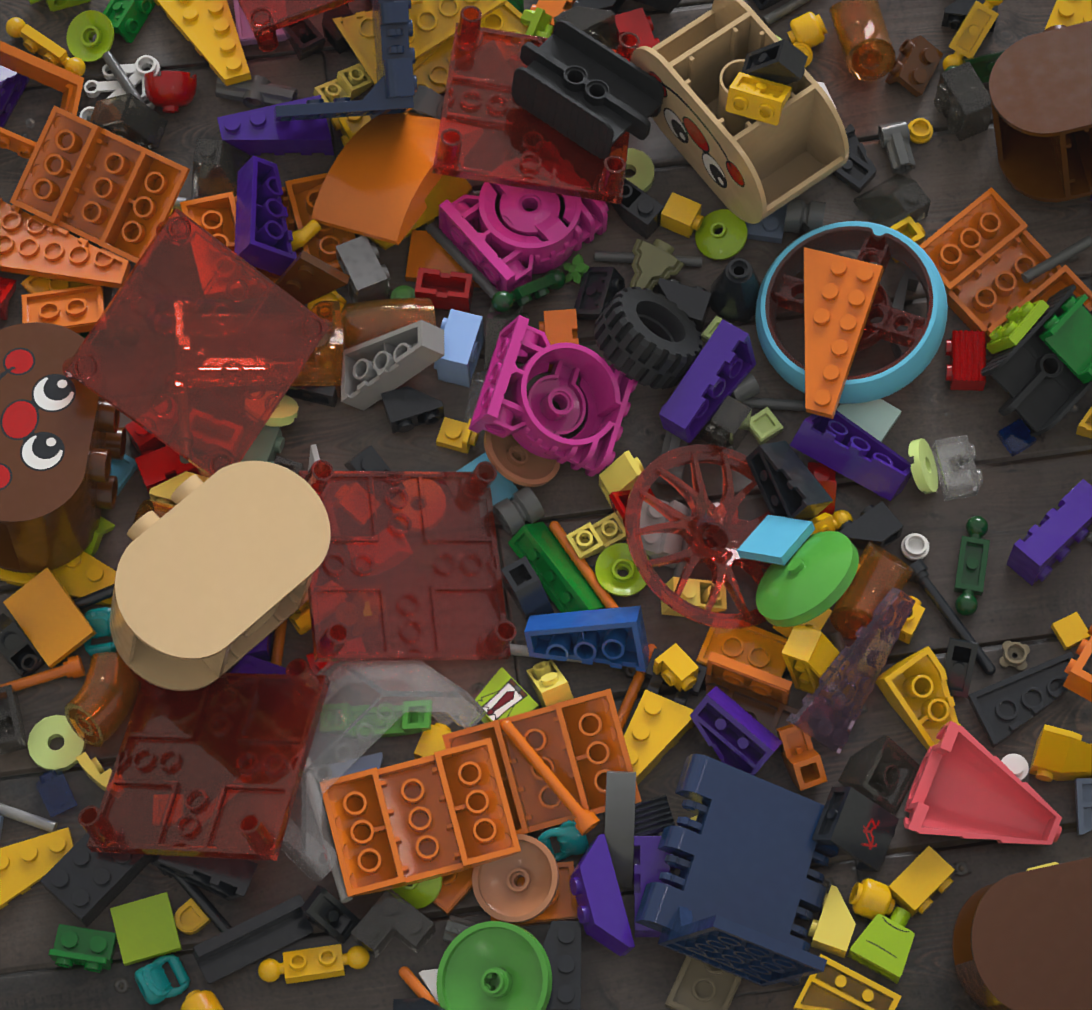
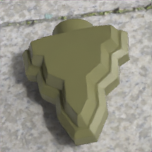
(652, 263)

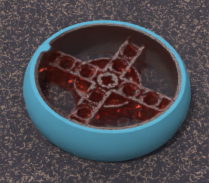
(876, 245)

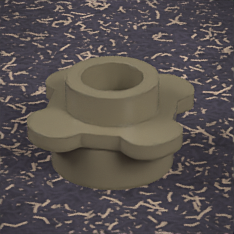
(1017, 648)

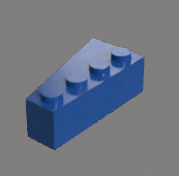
(591, 636)

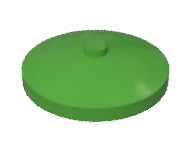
(808, 581)
(494, 969)

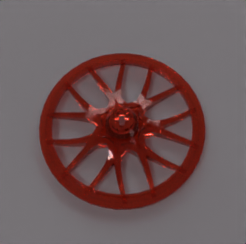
(707, 523)

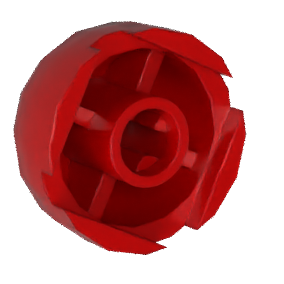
(170, 89)

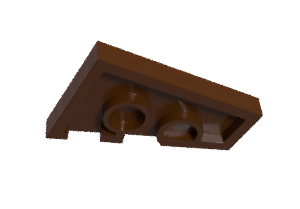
(310, 278)

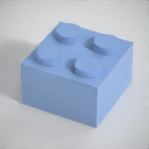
(461, 347)

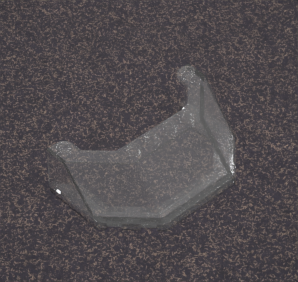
(357, 711)

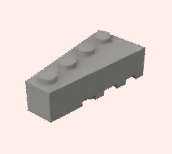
(388, 362)

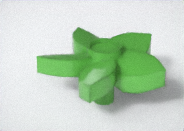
(576, 269)

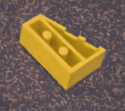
(808, 656)
(654, 731)
(844, 990)

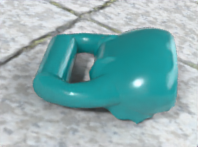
(100, 621)
(569, 839)
(154, 982)

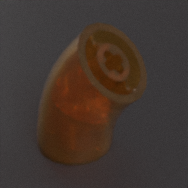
(863, 38)
(377, 317)
(871, 583)
(102, 699)

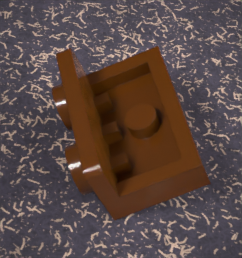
(915, 65)

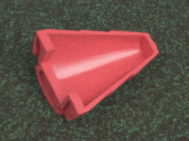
(976, 796)

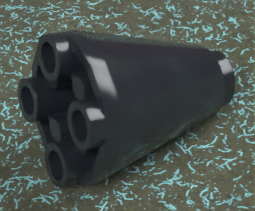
(735, 291)

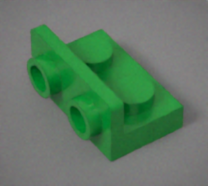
(128, 16)
(83, 947)

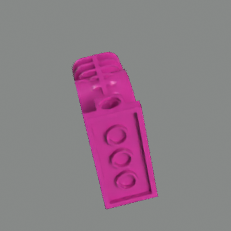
(512, 251)
(530, 416)

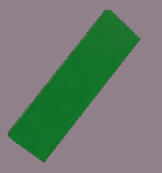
(554, 568)

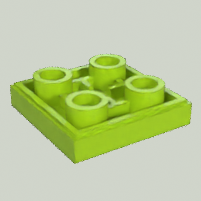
(1018, 324)
(146, 929)

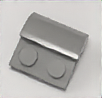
(660, 544)

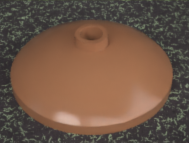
(518, 463)
(497, 886)

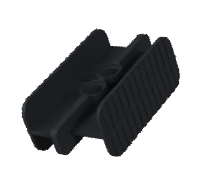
(585, 90)
(1034, 393)

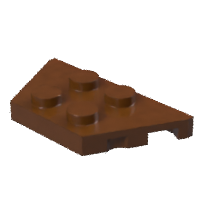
(764, 710)

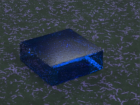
(1016, 437)

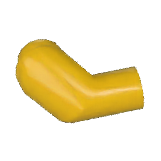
(303, 235)

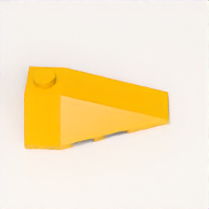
(919, 694)

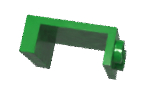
(1071, 337)

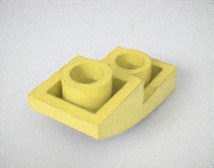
(349, 83)
(595, 538)
(94, 769)

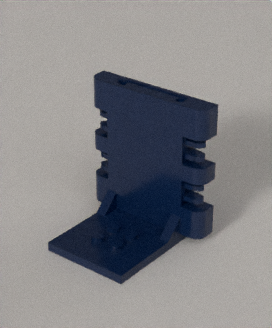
(394, 72)
(740, 875)

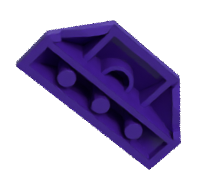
(600, 899)

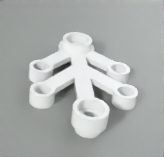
(137, 75)

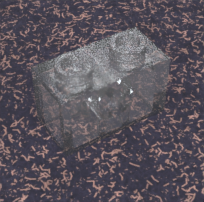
(956, 482)

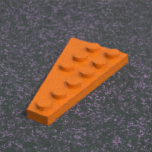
(48, 251)
(835, 314)

